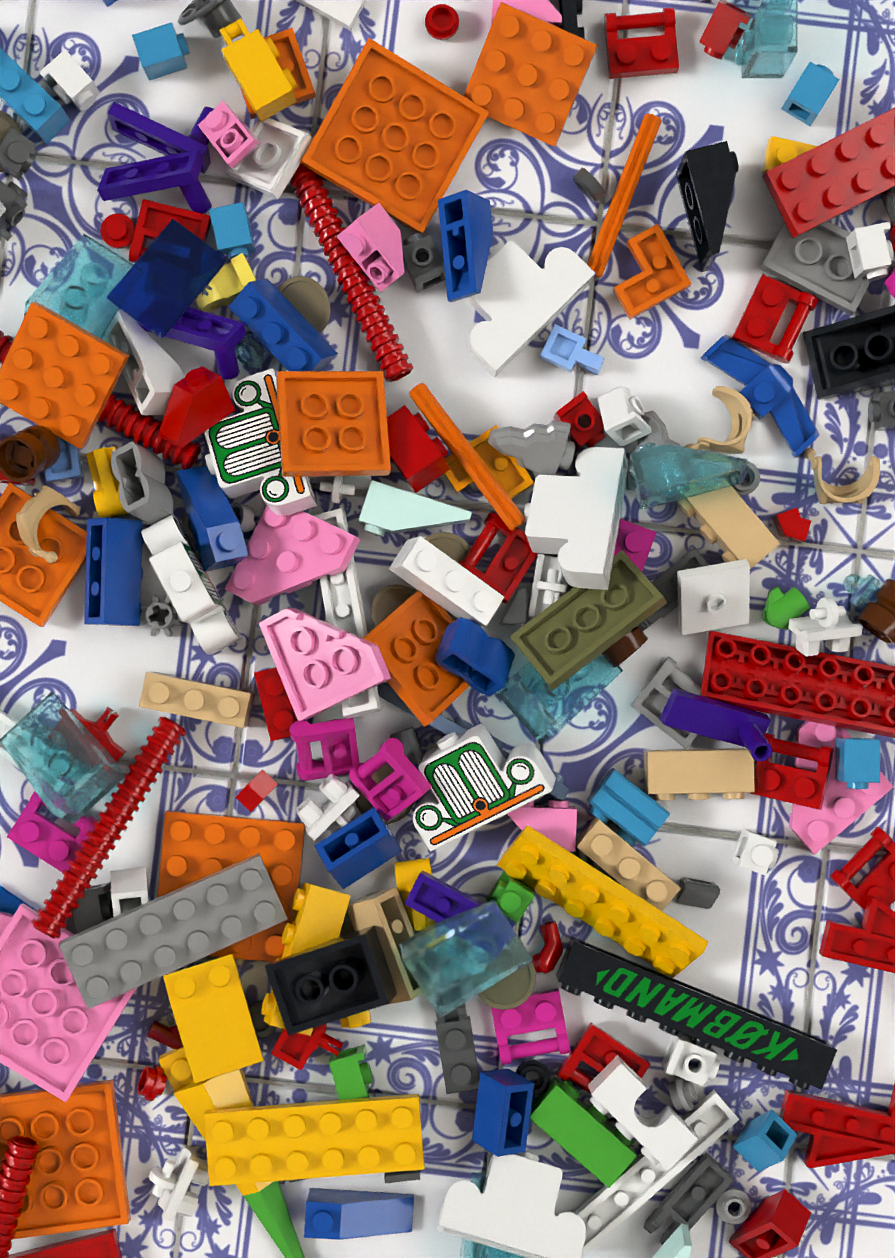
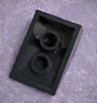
(706, 189)
(853, 354)
(331, 981)

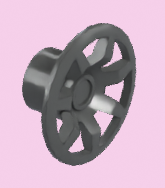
(213, 13)

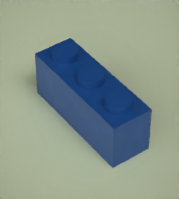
(281, 328)
(113, 572)

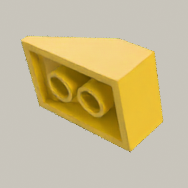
(213, 1018)

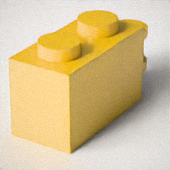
(257, 71)

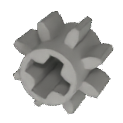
(153, 611)

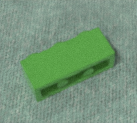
(582, 1131)

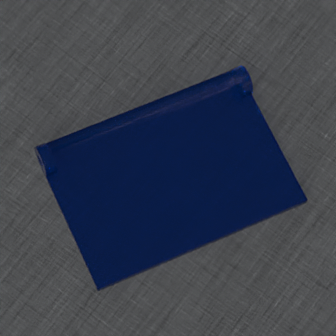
(167, 279)

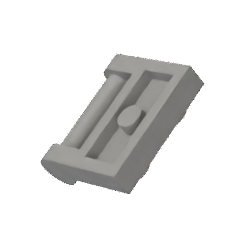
(654, 697)

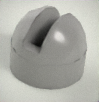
(245, 516)

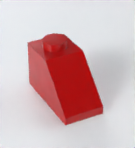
(195, 406)
(772, 1227)

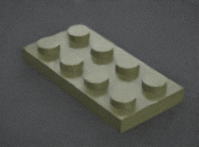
(587, 622)

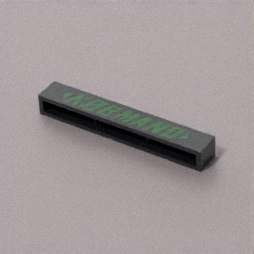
(696, 1013)

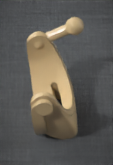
(741, 419)
(852, 493)
(31, 514)

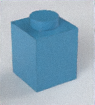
(161, 50)
(810, 93)
(232, 230)
(858, 761)
(765, 1140)

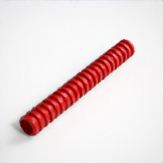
(350, 275)
(134, 424)
(108, 828)
(13, 1186)

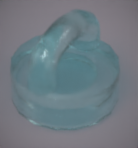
(251, 351)
(864, 592)

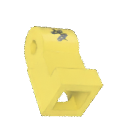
(226, 284)

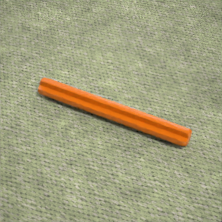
(623, 193)
(466, 456)

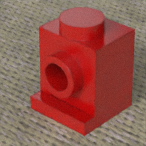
(724, 29)
(572, 411)

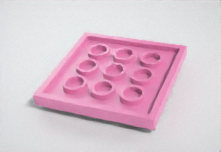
(42, 1014)

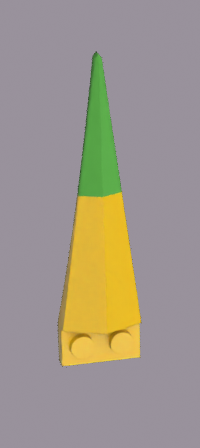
(223, 1093)

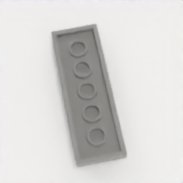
(172, 931)

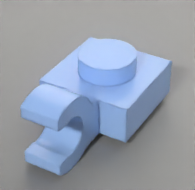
(566, 350)

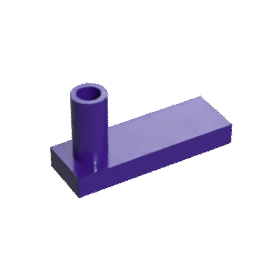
(159, 136)
(158, 174)
(211, 333)
(718, 721)
(439, 899)

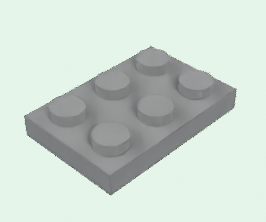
(818, 265)

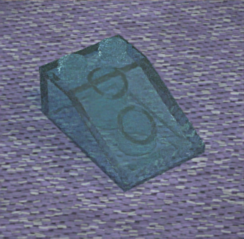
(769, 41)
(81, 284)
(677, 472)
(548, 711)
(61, 759)
(463, 956)

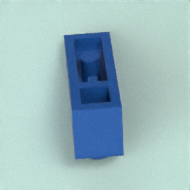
(465, 242)
(211, 519)
(356, 1214)

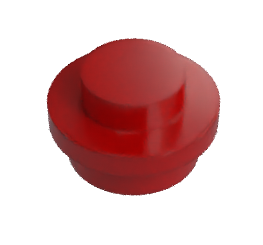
(442, 22)
(117, 231)
(151, 1082)

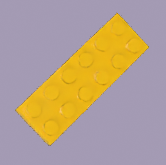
(601, 903)
(314, 1139)

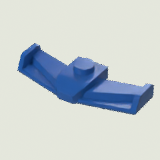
(767, 390)

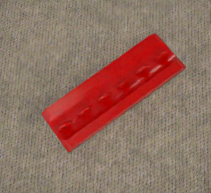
(798, 686)

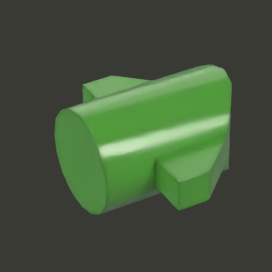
(782, 607)

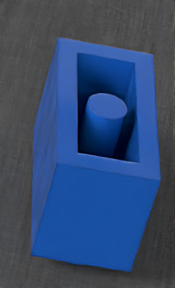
(358, 848)
(502, 1112)

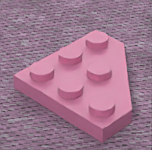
(289, 555)
(320, 661)
(840, 804)

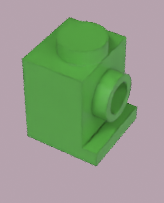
(511, 896)
(350, 1073)

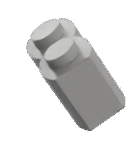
(141, 483)

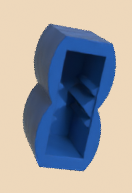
(475, 656)

